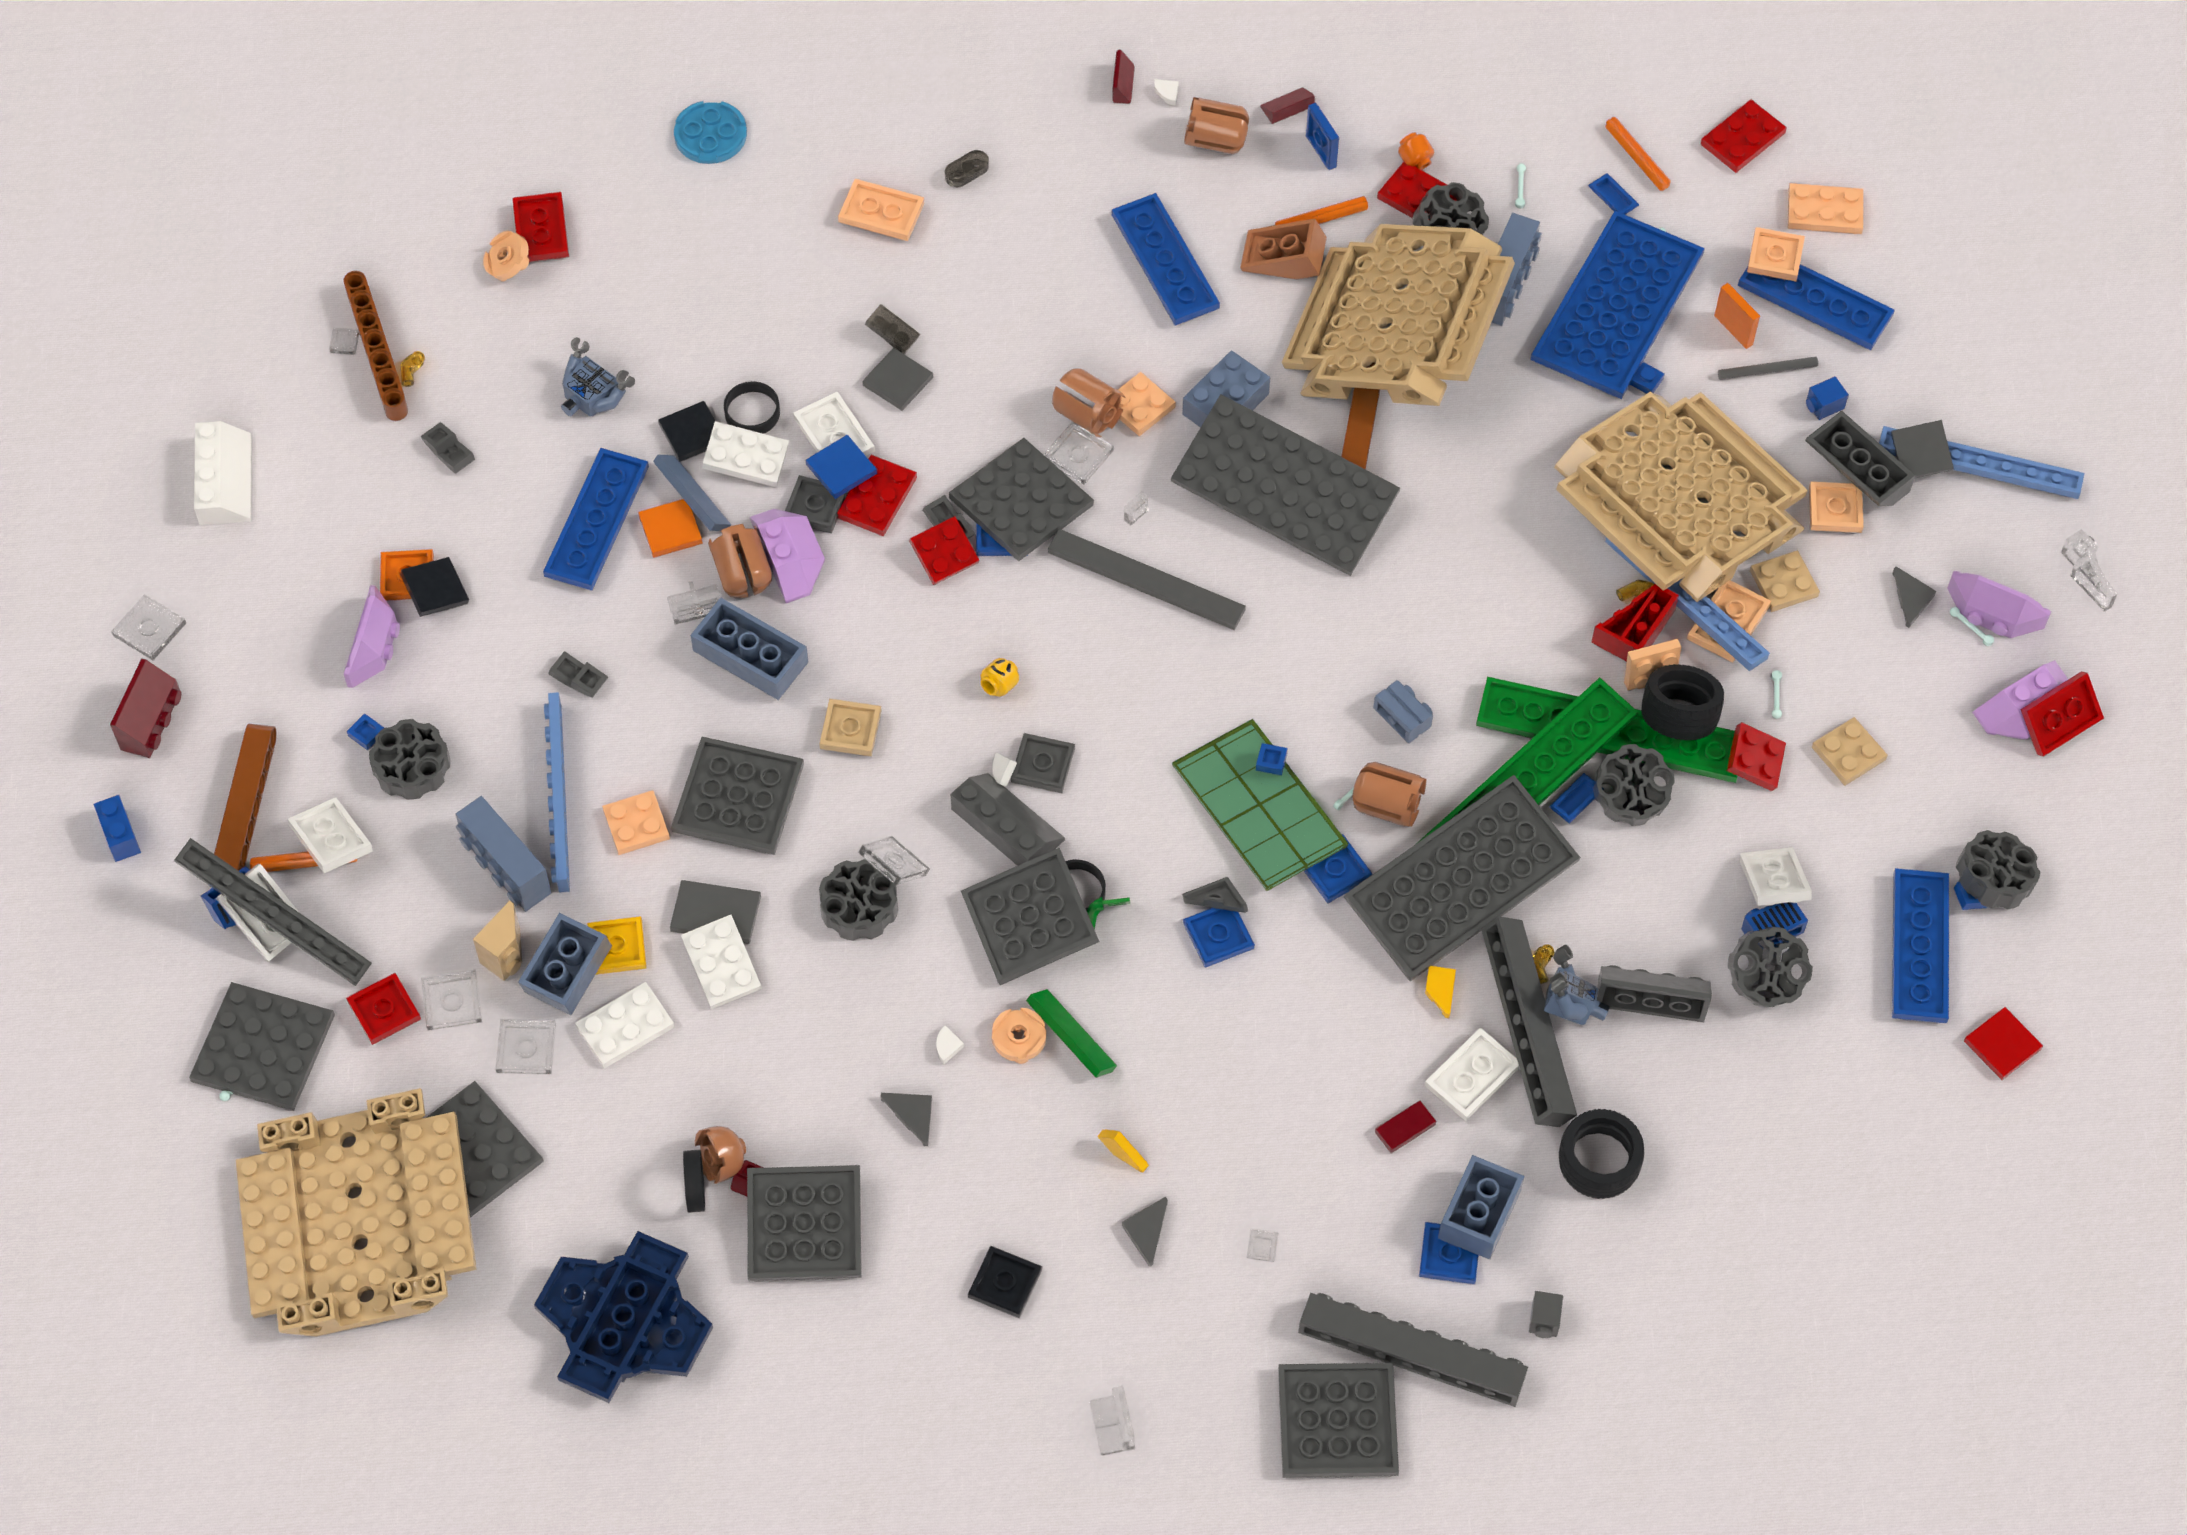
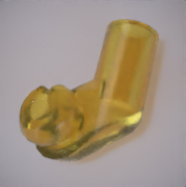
(410, 366)
(1633, 589)
(1541, 958)

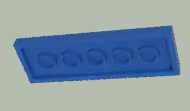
(1165, 259)
(1824, 304)
(596, 519)
(1920, 946)

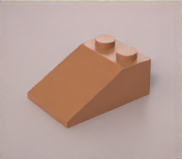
(1285, 250)

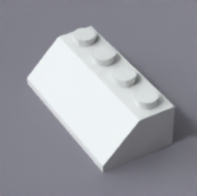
(222, 473)

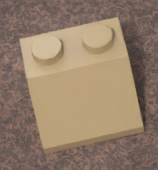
(500, 943)

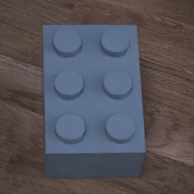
(1232, 378)
(565, 963)
(1481, 1207)

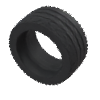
(1677, 719)
(1610, 1124)

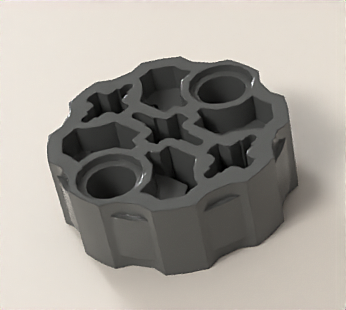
(1446, 212)
(409, 759)
(1611, 773)
(1998, 869)
(881, 912)
(1767, 980)

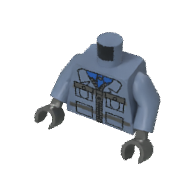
(591, 386)
(1571, 995)

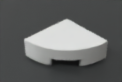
(1167, 90)
(1003, 769)
(947, 1044)

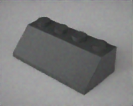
(1862, 460)
(1003, 819)
(1654, 993)

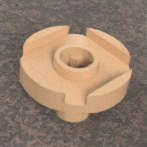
(506, 267)
(1019, 1049)

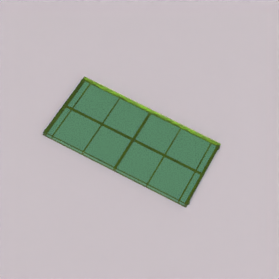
(1261, 814)

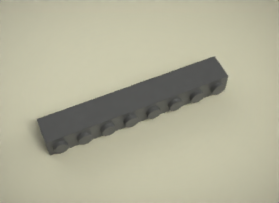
(1528, 1022)
(1413, 1349)

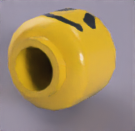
(999, 677)

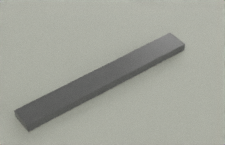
(1146, 579)
(272, 911)

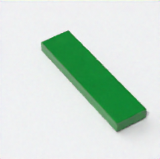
(1071, 1033)

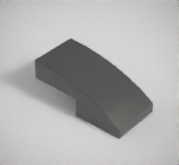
(447, 447)
(942, 510)
(578, 676)

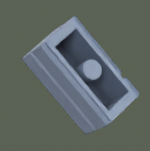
(1403, 711)

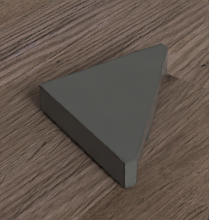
(1912, 595)
(1218, 894)
(912, 1111)
(1145, 1229)

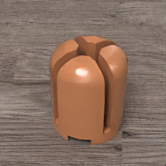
(1216, 126)
(1093, 419)
(725, 553)
(1388, 793)

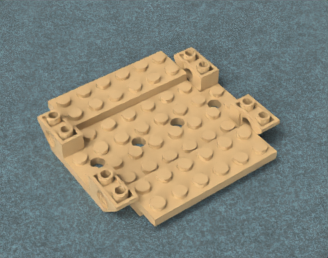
(1434, 320)
(1656, 510)
(305, 1225)

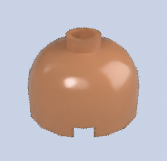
(721, 1152)

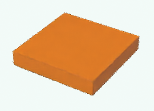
(1737, 315)
(670, 528)
(392, 562)

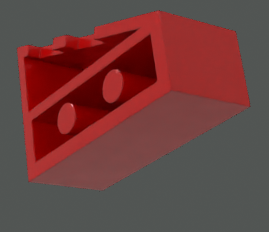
(1637, 623)

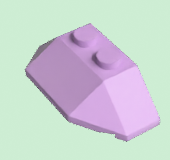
(790, 551)
(1996, 606)
(372, 640)
(2002, 712)

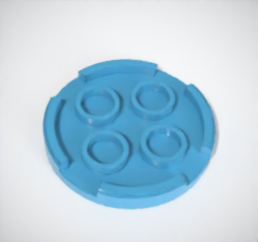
(710, 132)

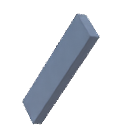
(691, 492)

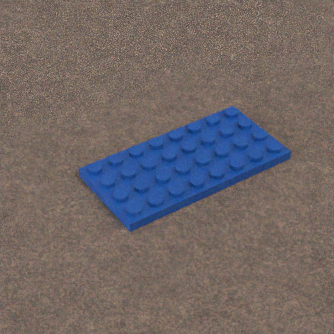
(1617, 304)

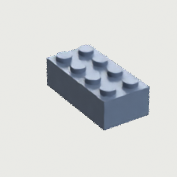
(1520, 242)
(749, 648)
(502, 854)

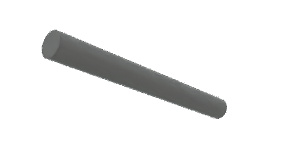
(1768, 368)

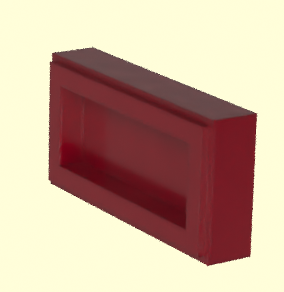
(1405, 1126)

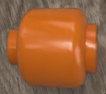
(1416, 150)

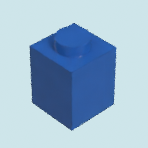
(1826, 398)

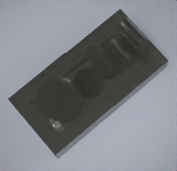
(892, 329)

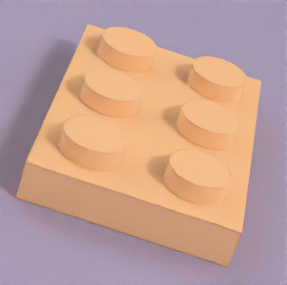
(1825, 208)
(881, 209)
(1741, 606)

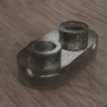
(965, 169)

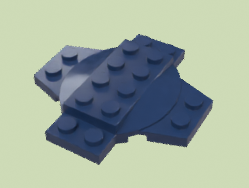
(623, 1317)

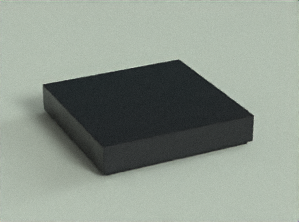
(688, 430)
(434, 586)
(1005, 1282)

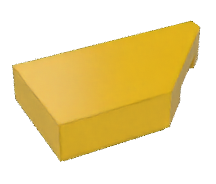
(1440, 988)
(1122, 1148)

